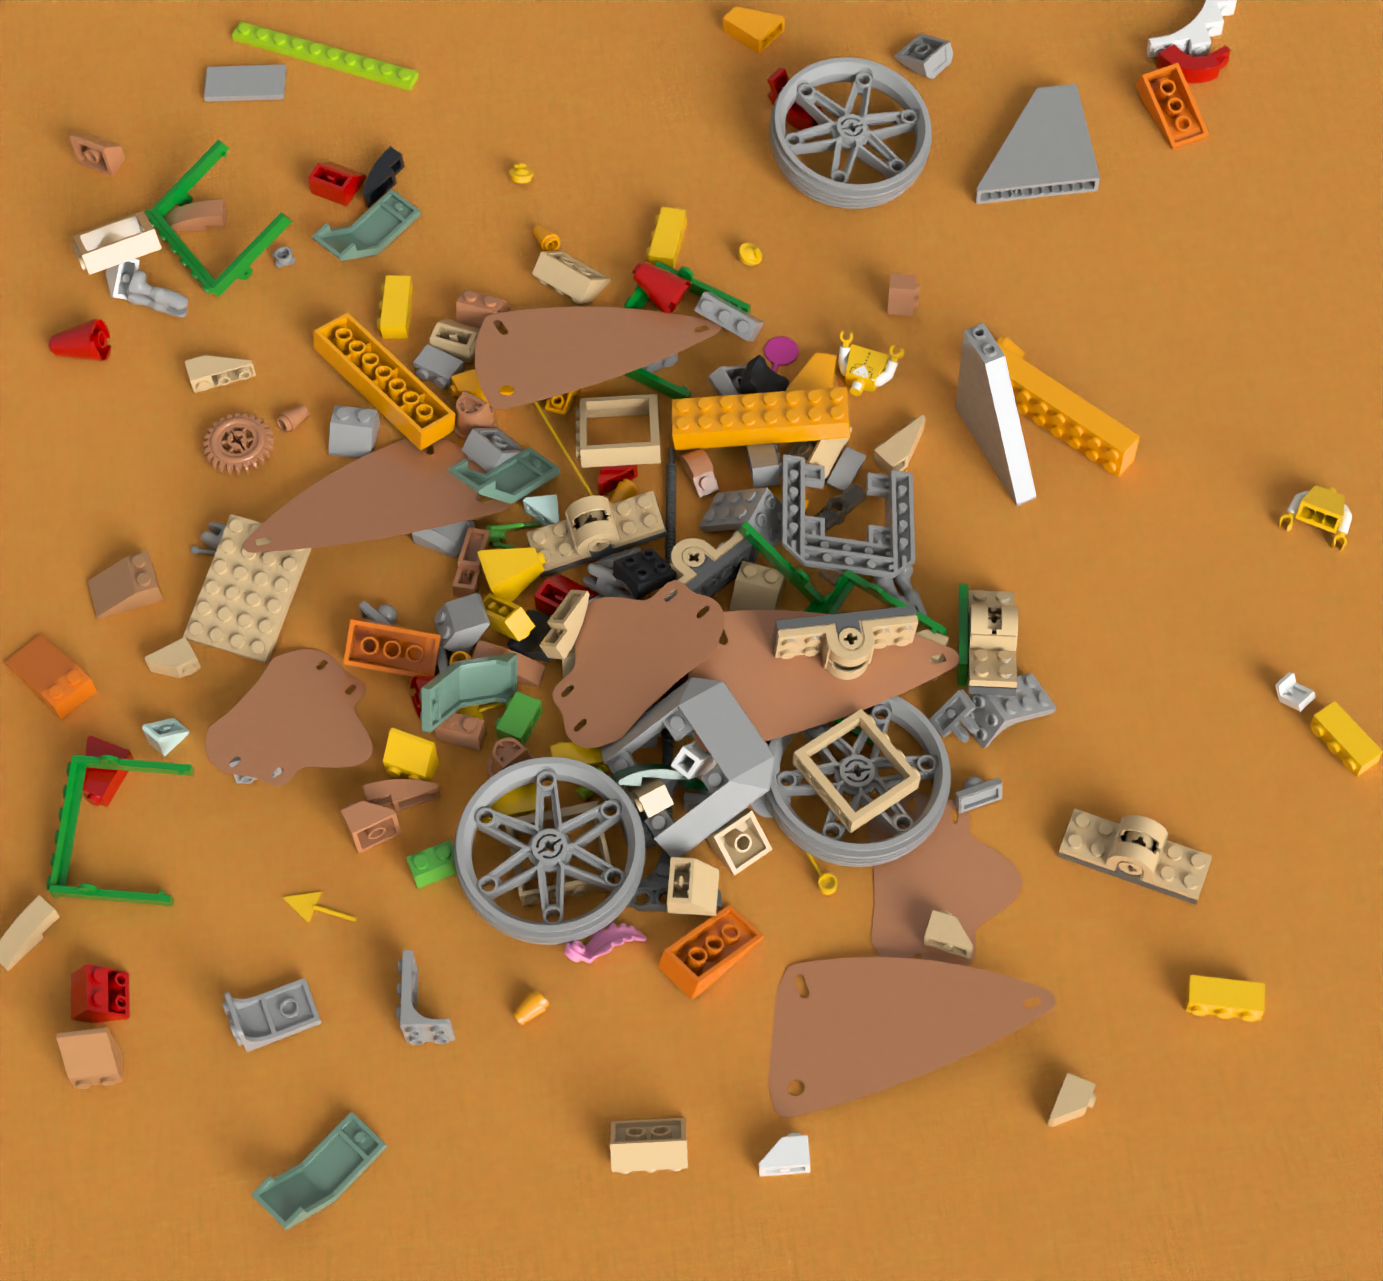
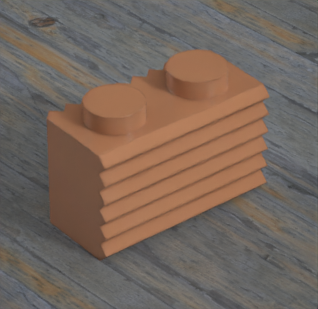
(903, 294)
(462, 731)

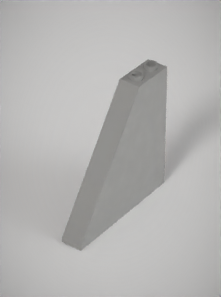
(1044, 151)
(990, 411)

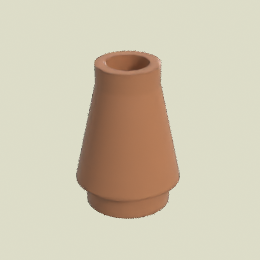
(292, 418)

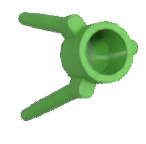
(499, 532)

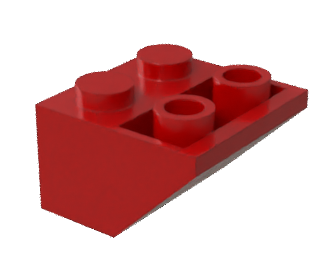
(335, 182)
(554, 591)
(99, 994)

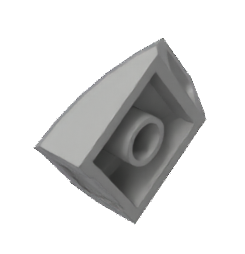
(926, 55)
(727, 379)
(444, 539)

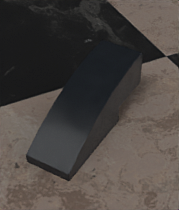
(382, 176)

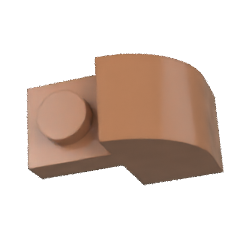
(700, 470)

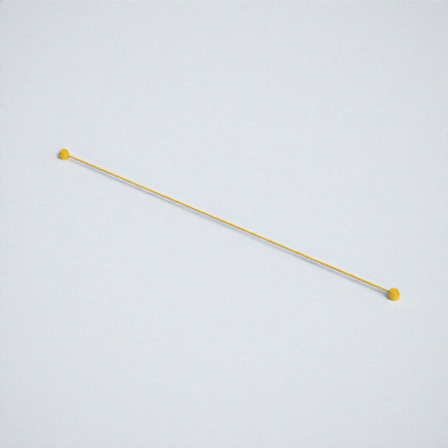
(827, 882)

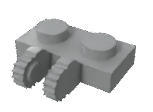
(954, 713)

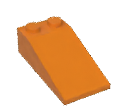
(1172, 105)
(391, 648)
(51, 676)
(709, 951)

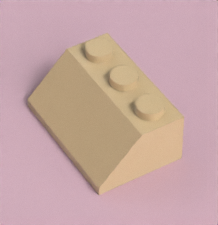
(569, 276)
(820, 452)
(648, 1145)

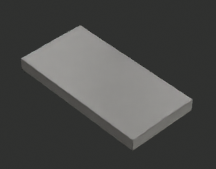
(245, 83)

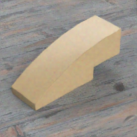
(565, 624)
(26, 932)

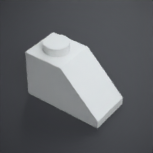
(120, 278)
(787, 1156)

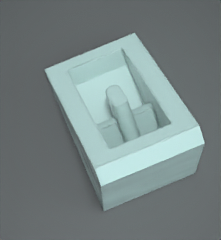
(542, 508)
(165, 734)

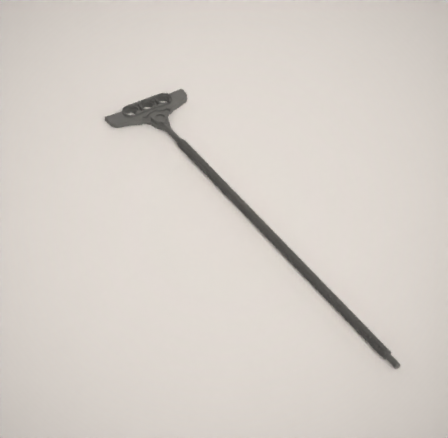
(657, 883)

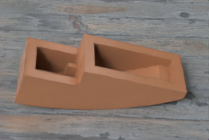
(198, 216)
(469, 565)
(528, 670)
(401, 793)

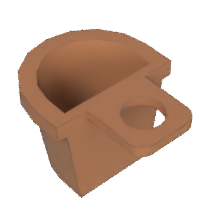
(472, 413)
(507, 753)

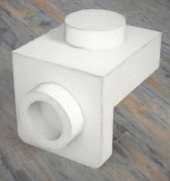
(1293, 693)

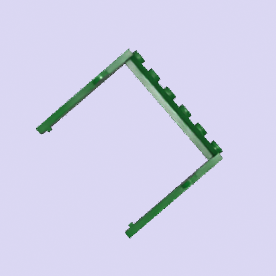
(179, 195)
(638, 301)
(795, 576)
(844, 585)
(69, 816)

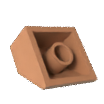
(97, 153)
(475, 307)
(370, 824)

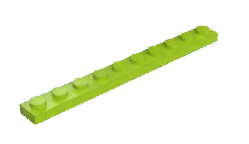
(325, 55)

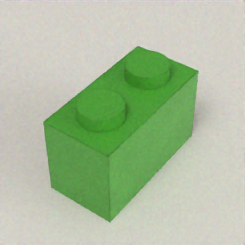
(519, 718)
(432, 864)

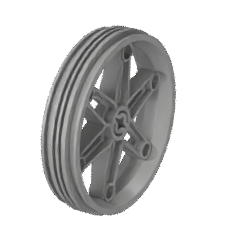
(850, 132)
(867, 779)
(543, 860)

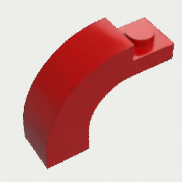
(1195, 68)
(797, 115)

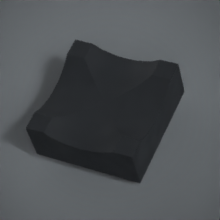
(761, 379)
(643, 572)
(530, 645)

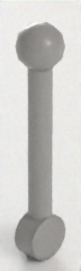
(195, 550)

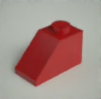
(611, 475)

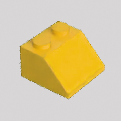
(410, 756)

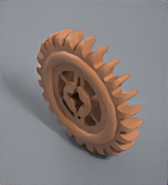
(238, 457)

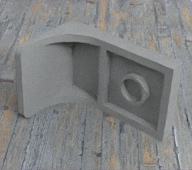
(755, 506)
(999, 712)
(271, 1014)
(415, 1026)

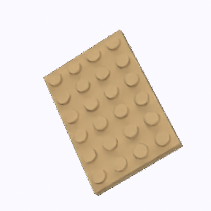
(245, 594)

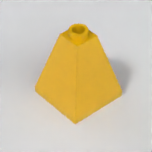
(511, 570)

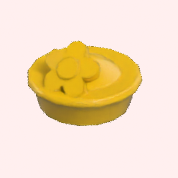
(521, 174)
(749, 254)

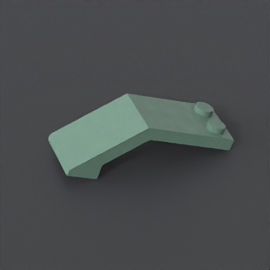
(371, 231)
(510, 479)
(468, 684)
(322, 1174)

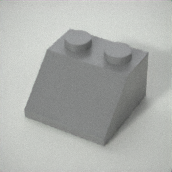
(353, 431)
(490, 447)
(462, 622)

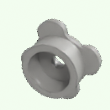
(283, 256)

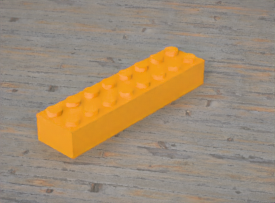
(384, 381)
(1070, 416)
(760, 418)

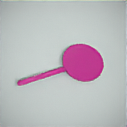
(781, 351)

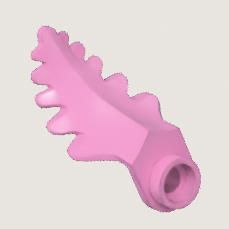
(602, 942)

